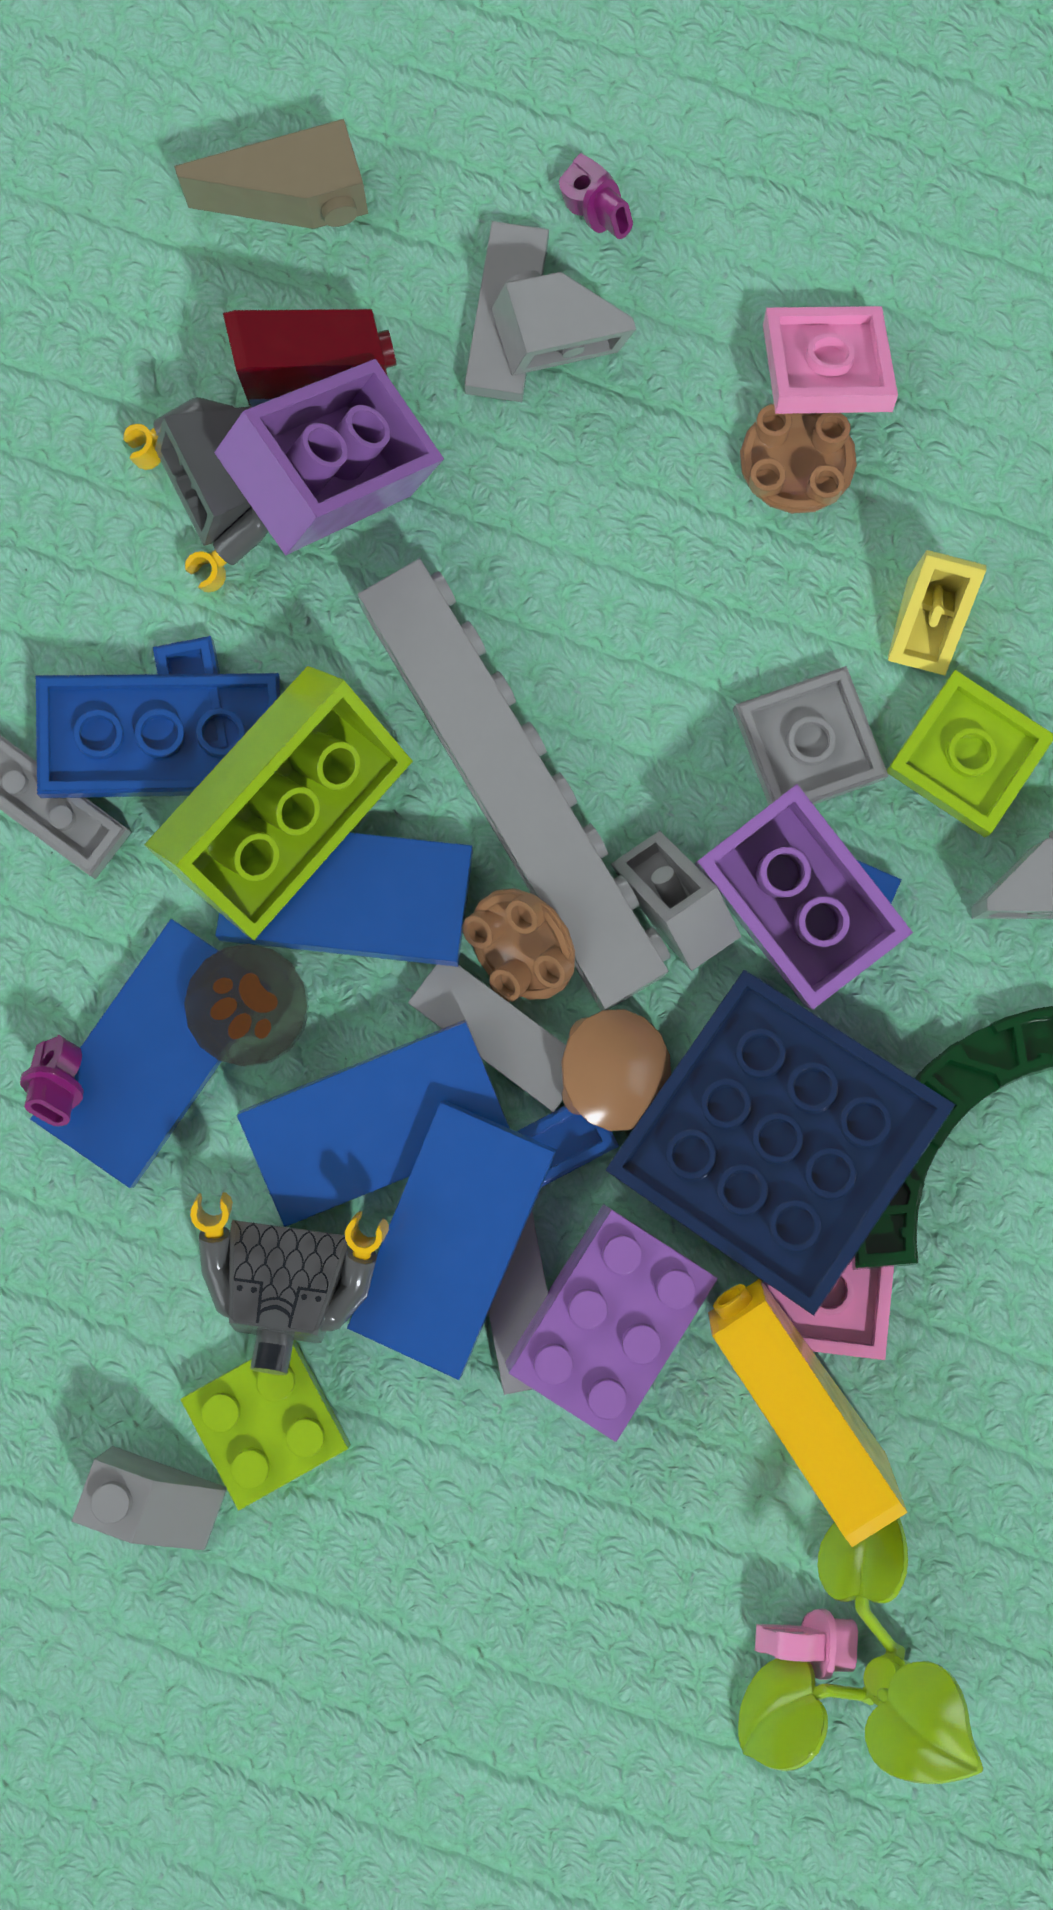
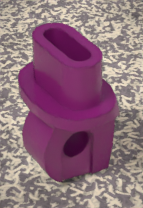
(595, 195)
(51, 1081)

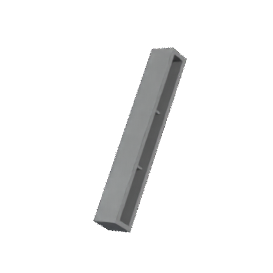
(512, 783)

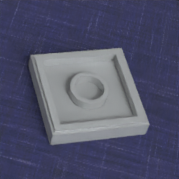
(811, 738)

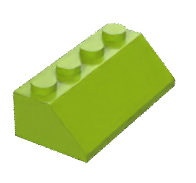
(280, 801)

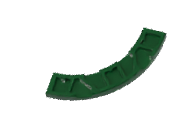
(965, 1076)

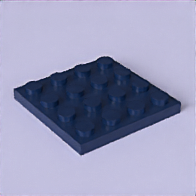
(780, 1141)

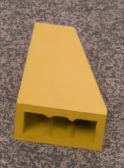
(807, 1411)

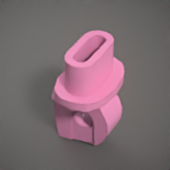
(821, 1640)

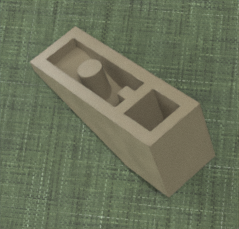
(287, 180)

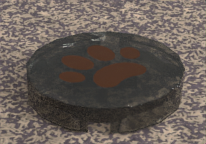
(246, 1005)

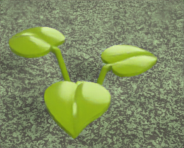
(921, 1713)

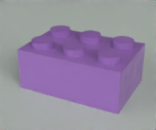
(328, 455)
(803, 898)
(609, 1322)

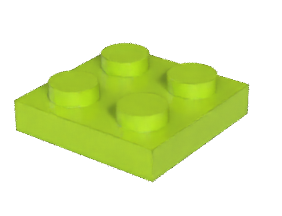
(970, 754)
(265, 1427)

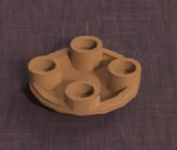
(798, 459)
(521, 945)
(613, 1068)

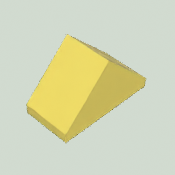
(934, 611)

